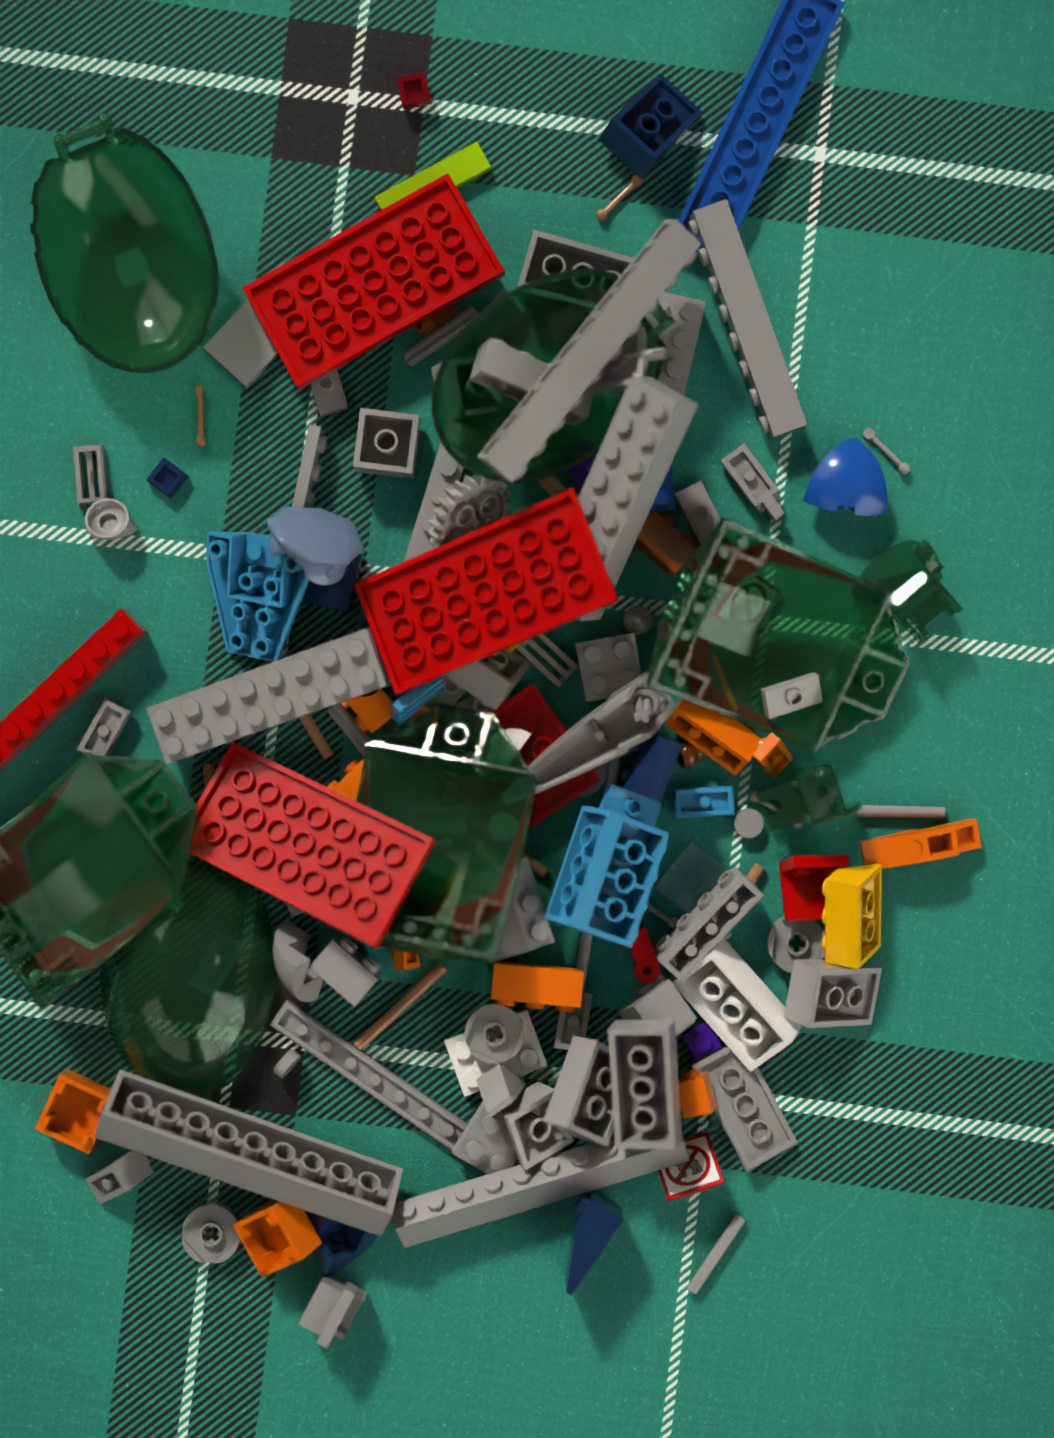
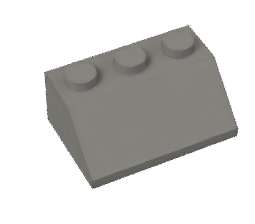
(491, 677)
(525, 922)

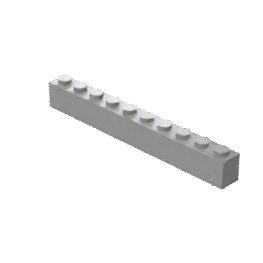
(589, 350)
(519, 1190)

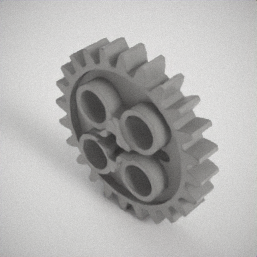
(468, 508)

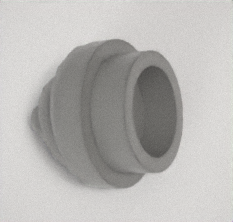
(637, 620)

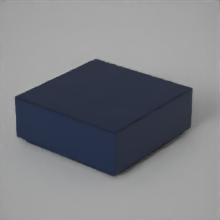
(167, 478)

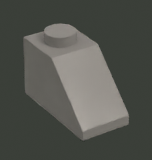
(119, 1176)

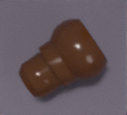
(689, 756)

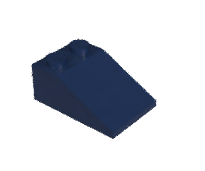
(649, 125)
(338, 595)
(650, 767)
(593, 1227)

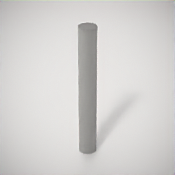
(901, 811)
(716, 1253)

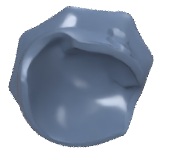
(316, 541)

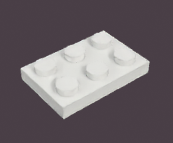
(470, 1068)

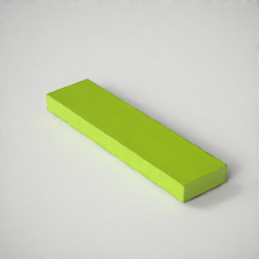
(461, 167)

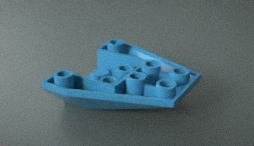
(253, 593)

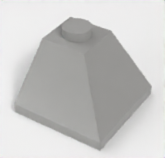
(530, 1135)

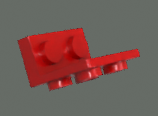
(803, 882)

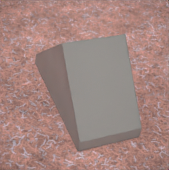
(499, 1088)

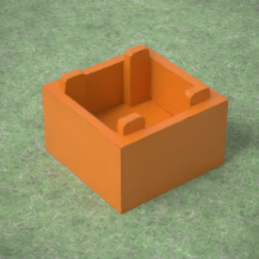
(74, 1111)
(276, 1236)

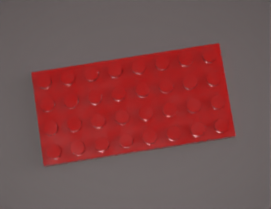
(373, 281)
(486, 591)
(307, 844)

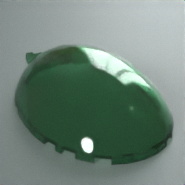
(124, 249)
(539, 321)
(194, 985)

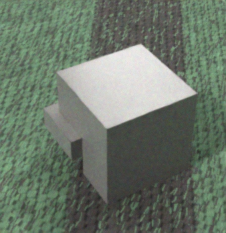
(659, 1002)
(332, 1308)

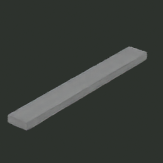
(369, 1074)

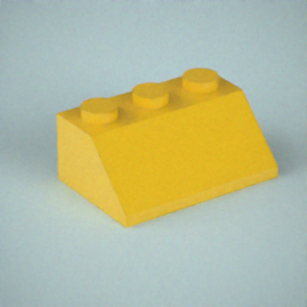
(852, 915)

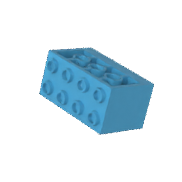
(607, 875)

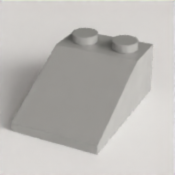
(831, 994)

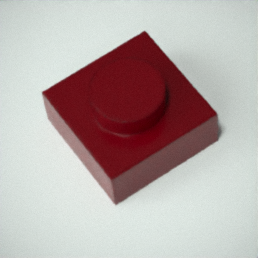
(413, 90)

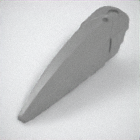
(605, 733)

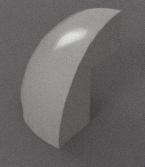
(292, 965)

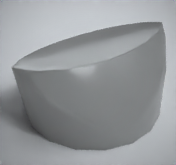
(109, 520)

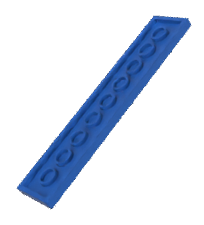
(764, 106)

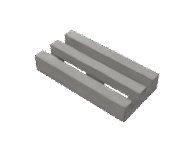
(81, 500)
(565, 674)

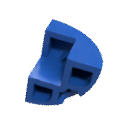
(849, 481)

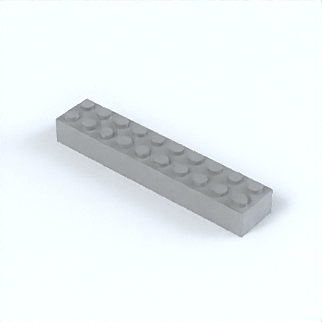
(249, 1153)

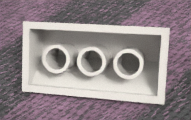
(738, 1006)

